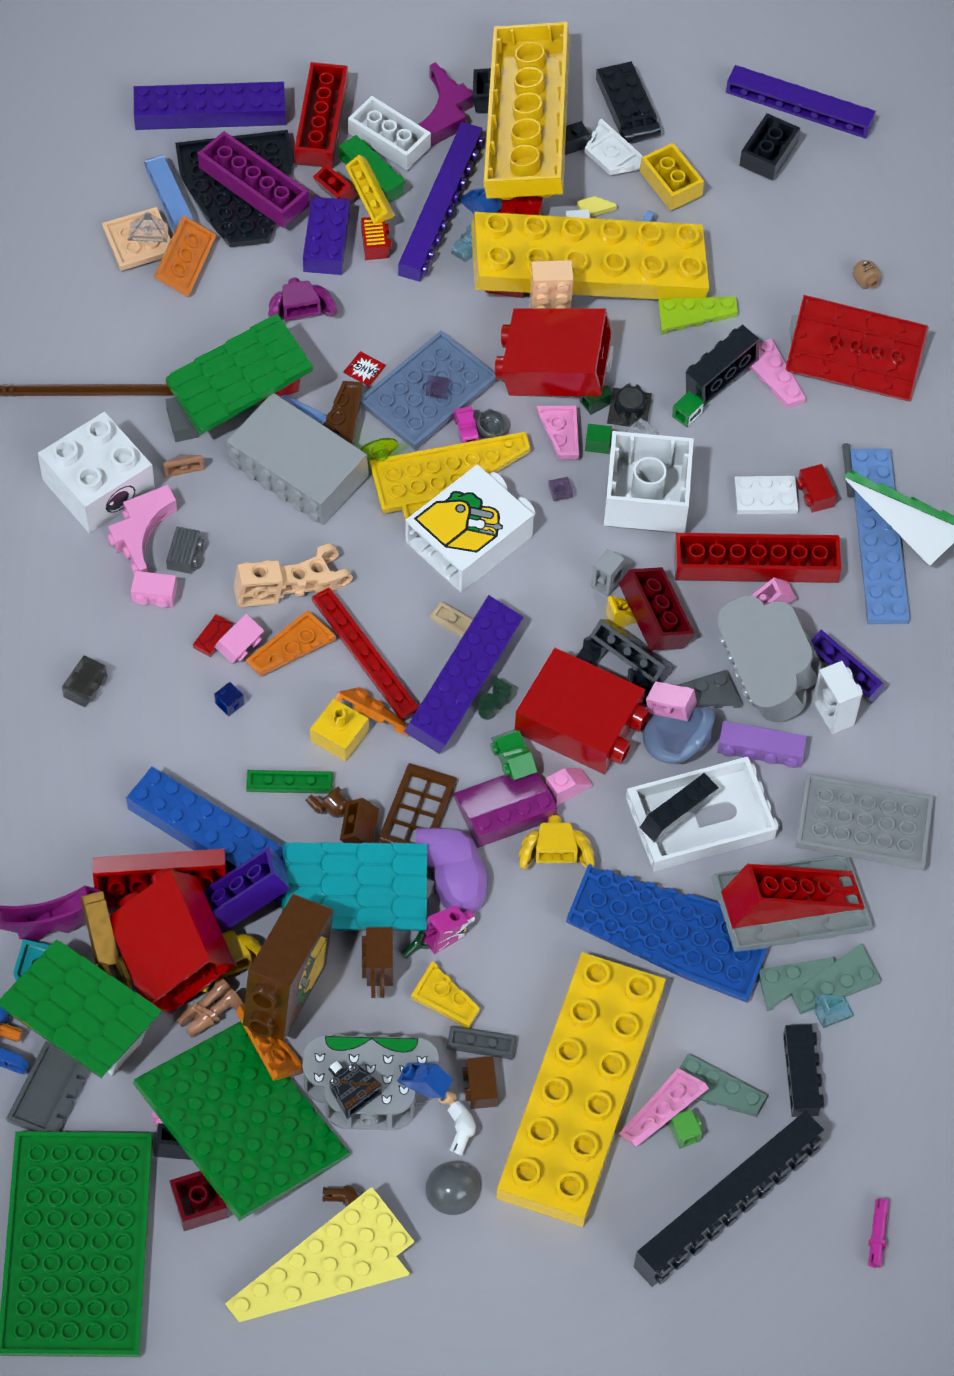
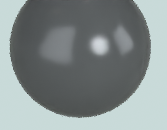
(452, 1188)

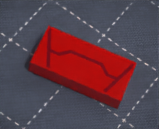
(211, 635)

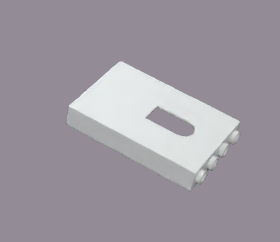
(687, 841)

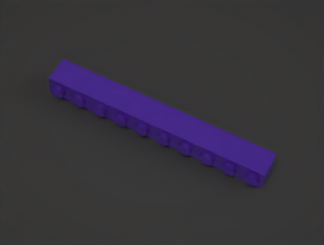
(441, 202)

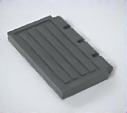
(47, 1091)

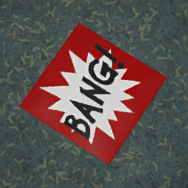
(364, 368)

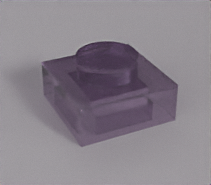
(437, 386)
(560, 488)

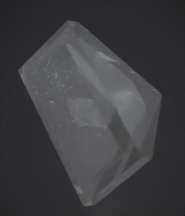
(148, 229)

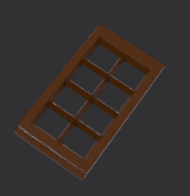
(430, 776)

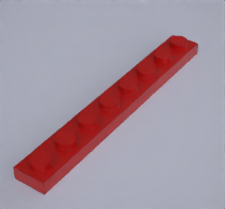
(365, 654)

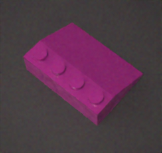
(505, 807)

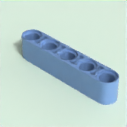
(167, 189)

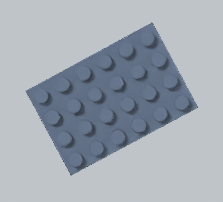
(401, 396)

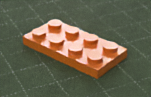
(185, 256)

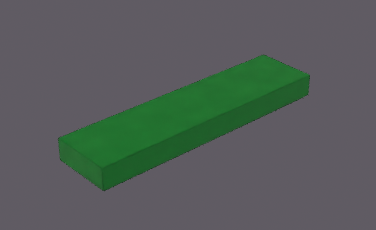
(289, 781)

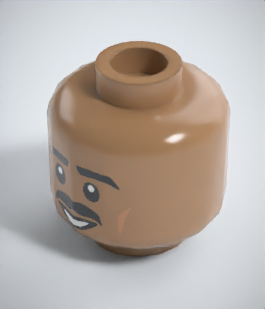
(866, 274)

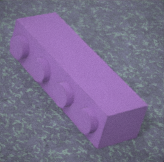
(762, 744)

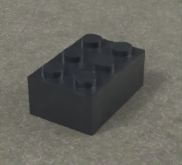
(769, 146)

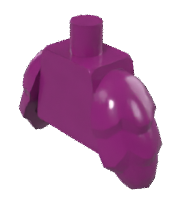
(301, 300)

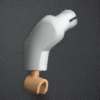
(463, 1120)

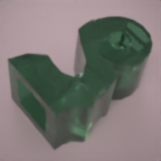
(490, 702)

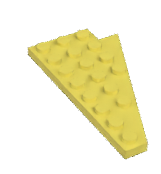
(341, 1256)

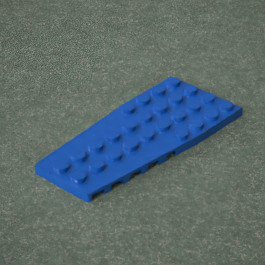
(665, 929)

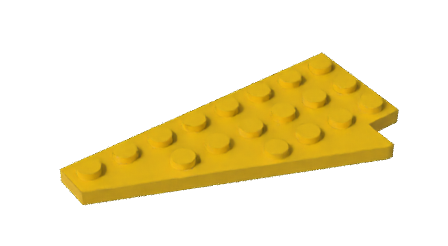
(417, 477)

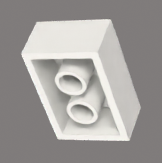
(837, 697)

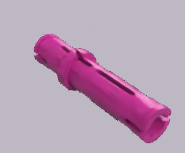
(877, 1241)

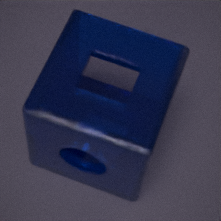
(229, 699)

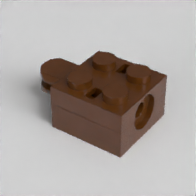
(378, 958)

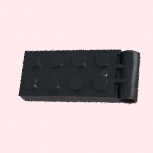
(628, 102)

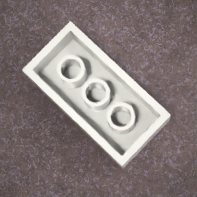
(389, 132)

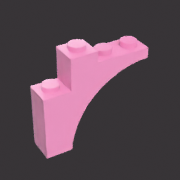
(140, 519)

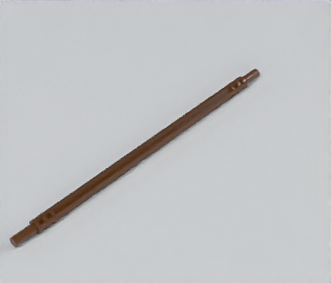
(83, 389)

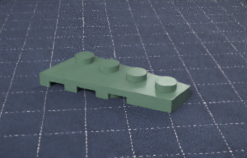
(842, 978)
(723, 1088)

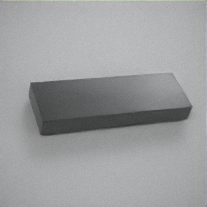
(481, 1042)

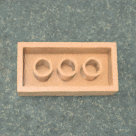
(551, 284)

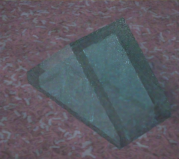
(832, 1010)

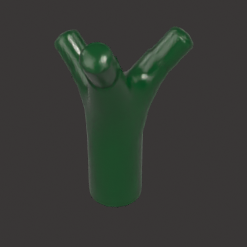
(415, 945)

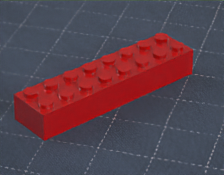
(757, 557)

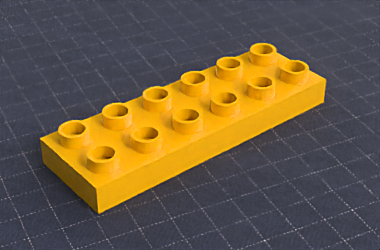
(527, 111)
(605, 254)
(581, 1090)

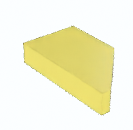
(596, 206)

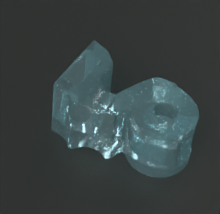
(463, 247)

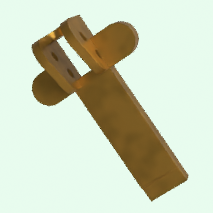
(102, 937)

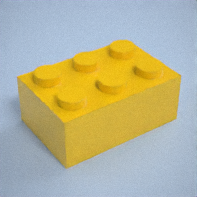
(671, 176)

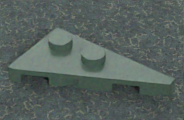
(780, 981)

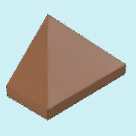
(183, 464)

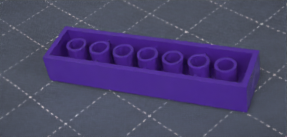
(209, 105)
(463, 674)

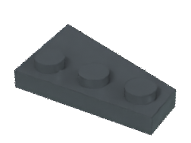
(714, 690)

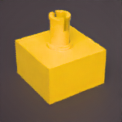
(339, 729)

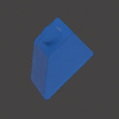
(476, 202)

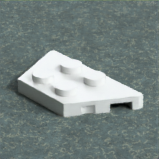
(612, 151)

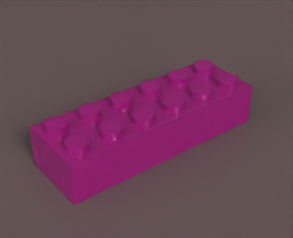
(253, 179)

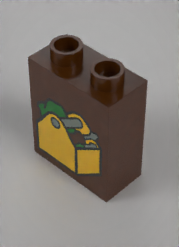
(287, 968)

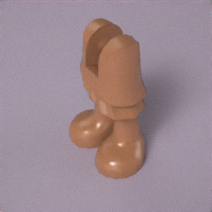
(205, 1017)

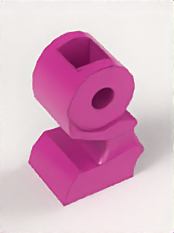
(466, 424)

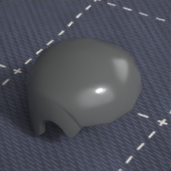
(491, 424)

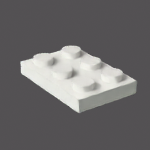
(765, 495)

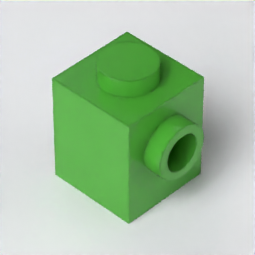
(686, 1128)

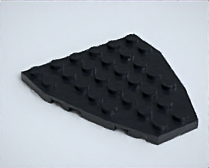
(225, 211)

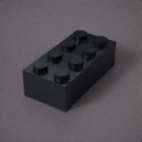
(723, 364)

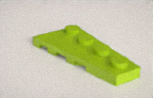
(684, 312)

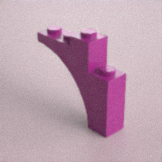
(450, 107)
(39, 919)

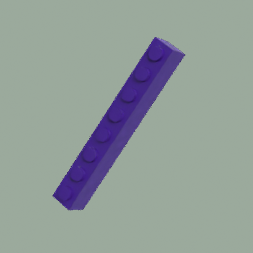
(800, 101)

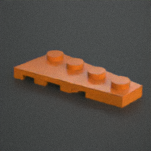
(291, 643)
(275, 1053)

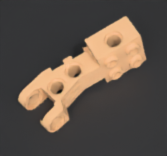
(267, 581)

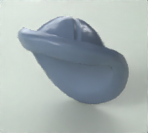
(676, 739)

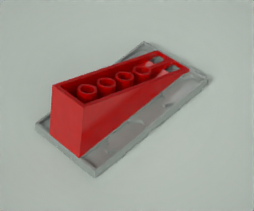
(791, 902)

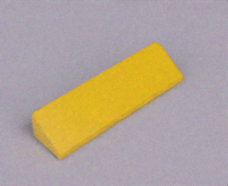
(369, 190)

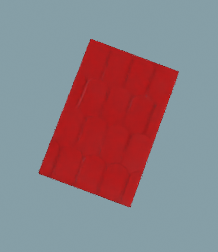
(857, 348)

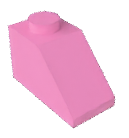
(775, 591)
(567, 784)

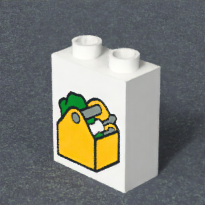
(470, 527)

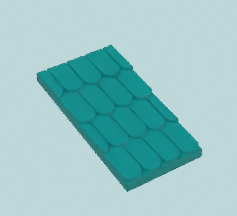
(361, 882)

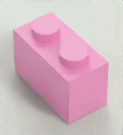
(154, 589)
(239, 639)
(671, 701)

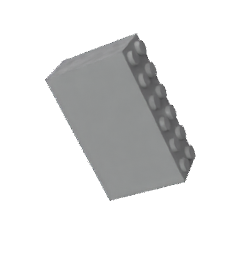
(297, 458)

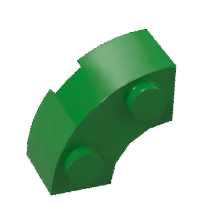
(513, 754)

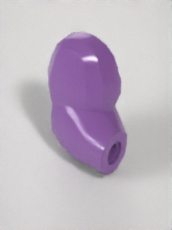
(456, 868)

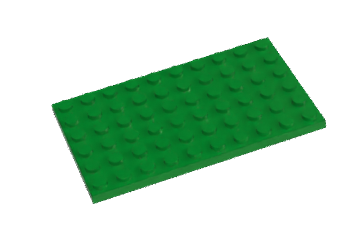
(76, 1244)

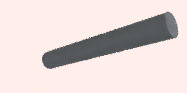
(848, 466)

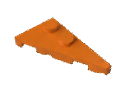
(371, 707)

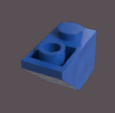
(425, 1079)

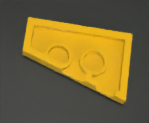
(444, 997)

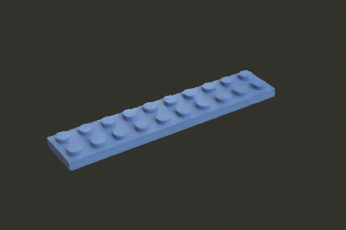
(879, 545)

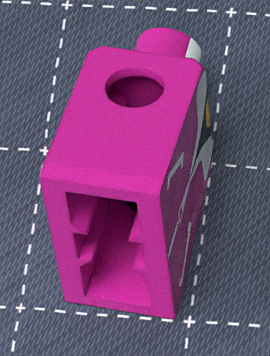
(446, 928)

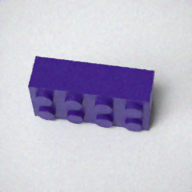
(326, 235)
(247, 888)

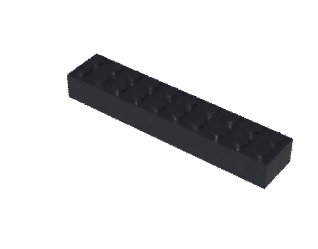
(728, 1199)

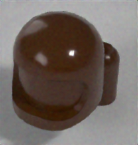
(333, 803)

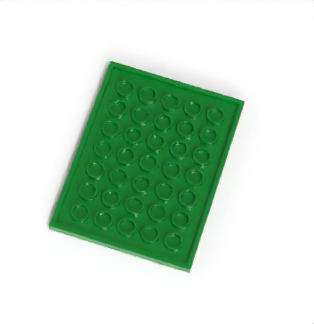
(237, 1123)

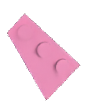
(562, 429)

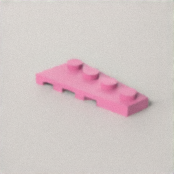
(772, 371)
(664, 1105)

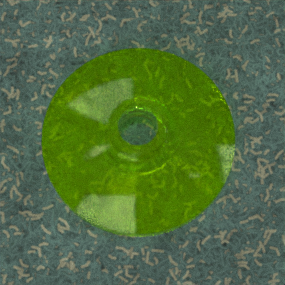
(380, 448)

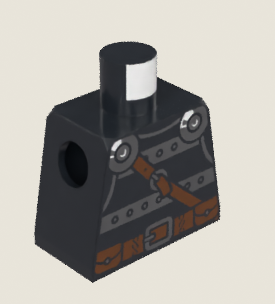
(353, 1087)

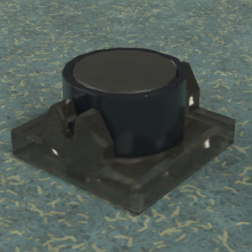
(629, 404)

